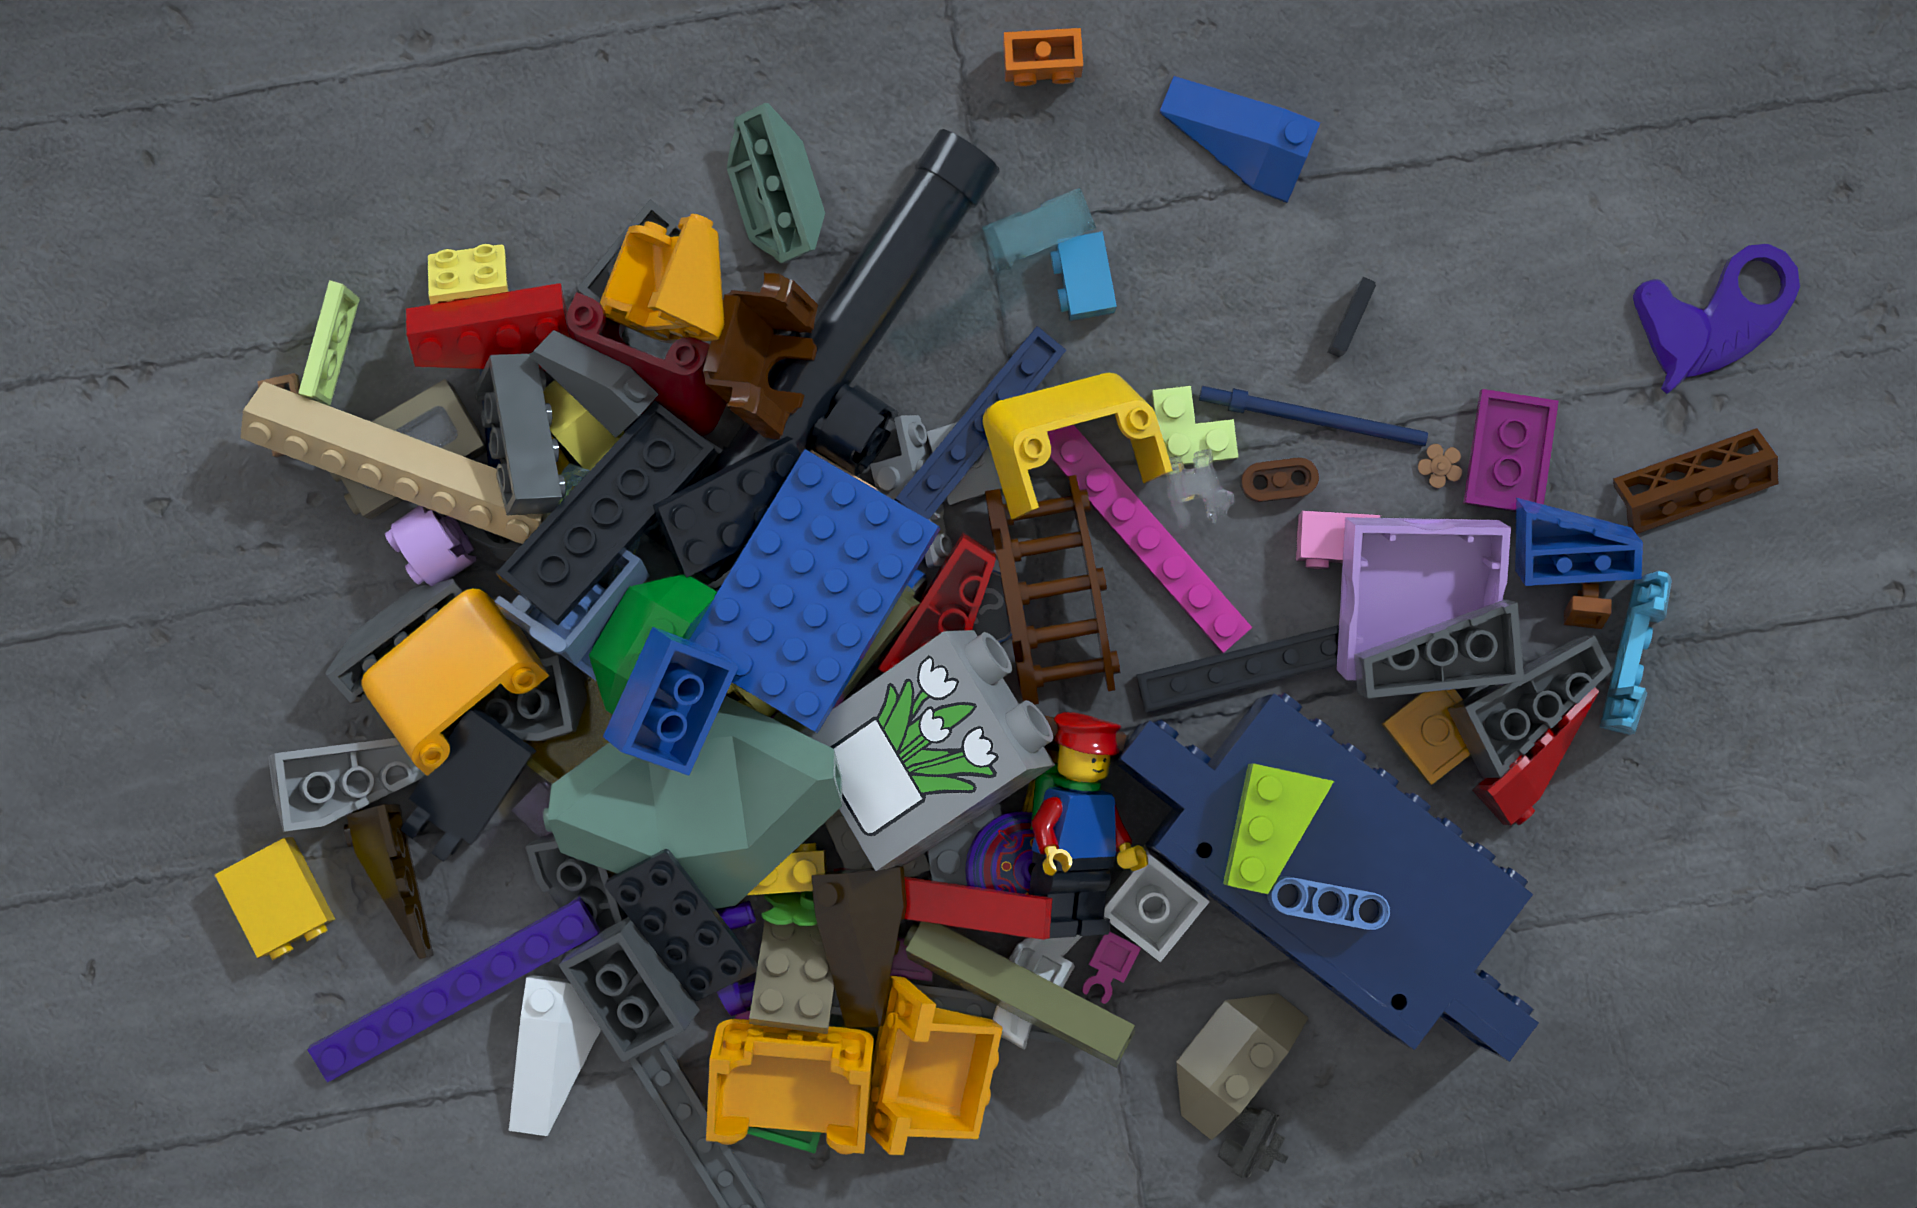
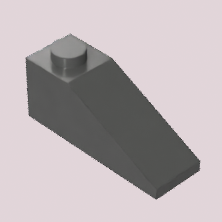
(598, 382)

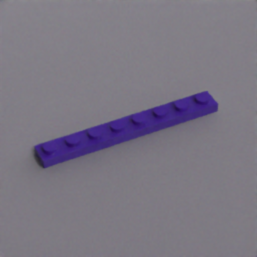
(453, 989)

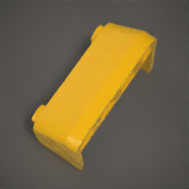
(1020, 425)

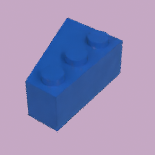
(1572, 547)

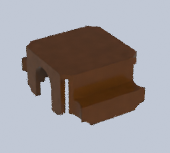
(747, 350)

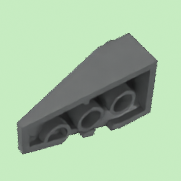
(543, 712)

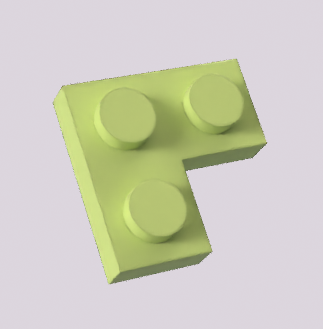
(1184, 437)

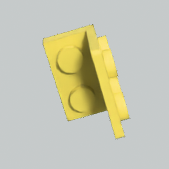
(467, 273)

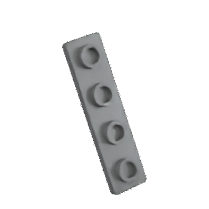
(894, 473)

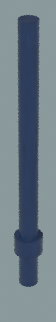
(1239, 401)

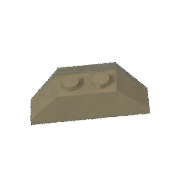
(1234, 1058)

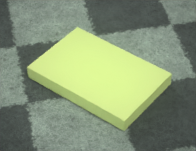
(329, 343)

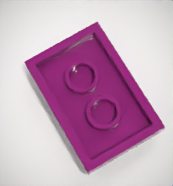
(1510, 450)

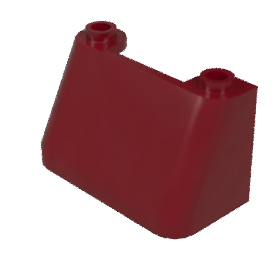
(676, 378)

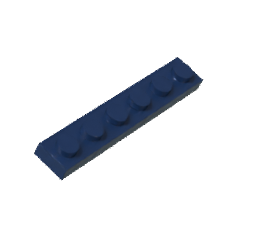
(968, 438)

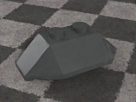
(384, 633)

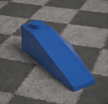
(1246, 135)

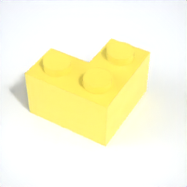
(576, 428)

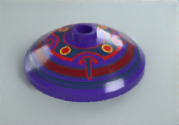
(1002, 854)

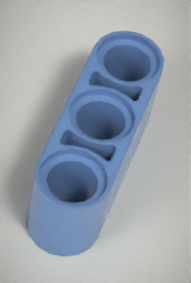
(1348, 903)

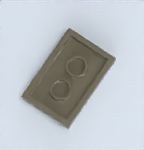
(792, 980)

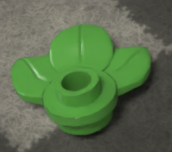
(791, 908)

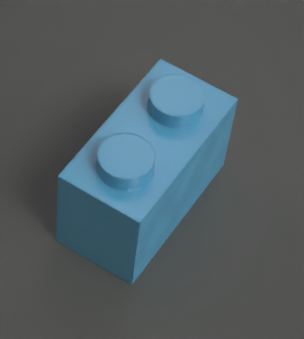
(1084, 276)

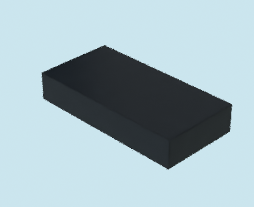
(1352, 317)

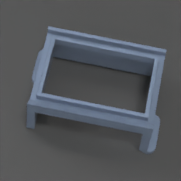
(591, 625)

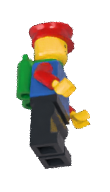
(1079, 828)

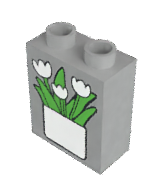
(933, 746)

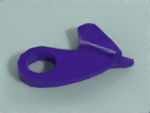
(1702, 341)

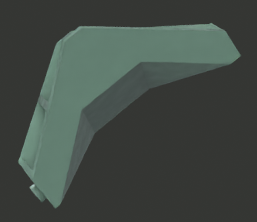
(727, 823)

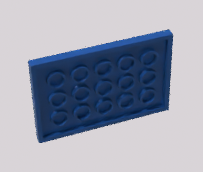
(814, 588)

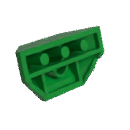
(667, 604)

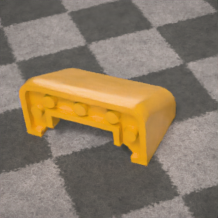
(668, 283)
(448, 670)
(789, 1083)

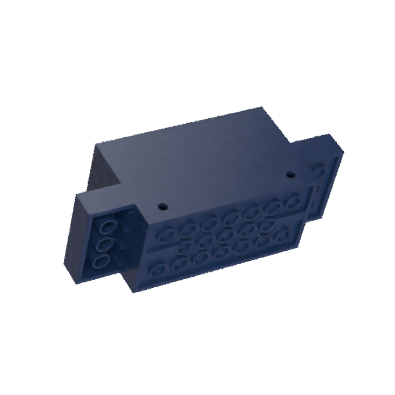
(1367, 837)

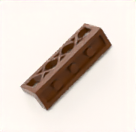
(1702, 485)

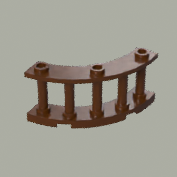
(1019, 593)

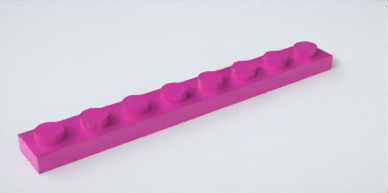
(1147, 538)

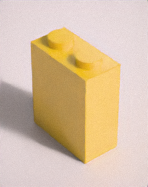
(275, 898)

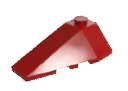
(1526, 780)

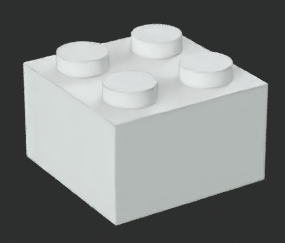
(1154, 905)

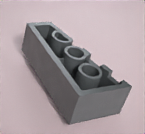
(520, 433)
(1454, 654)
(1510, 717)

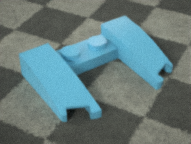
(1624, 697)

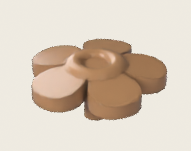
(1440, 465)

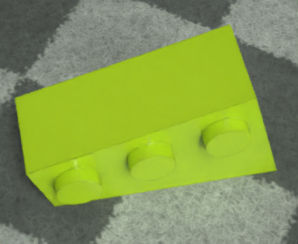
(1270, 823)

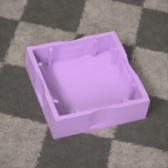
(1414, 576)

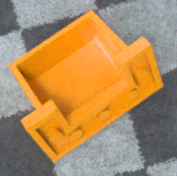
(929, 1071)

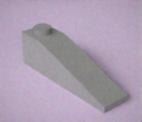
(332, 781)

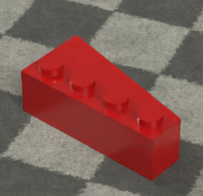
(474, 328)
(948, 601)

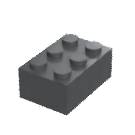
(628, 989)

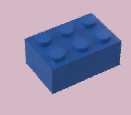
(670, 701)

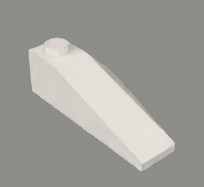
(551, 1051)

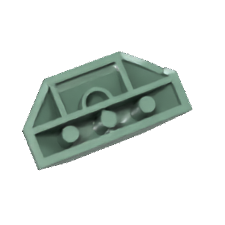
(774, 185)

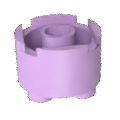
(431, 545)

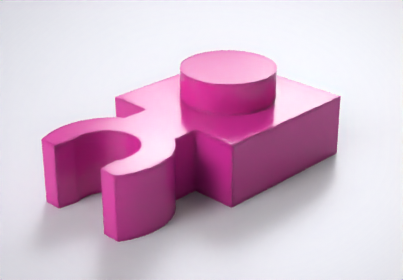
(1113, 960)

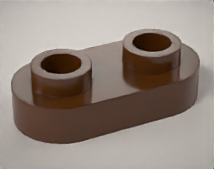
(1278, 479)

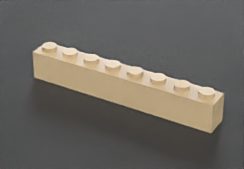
(382, 460)

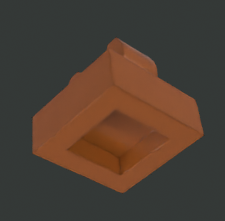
(1587, 609)

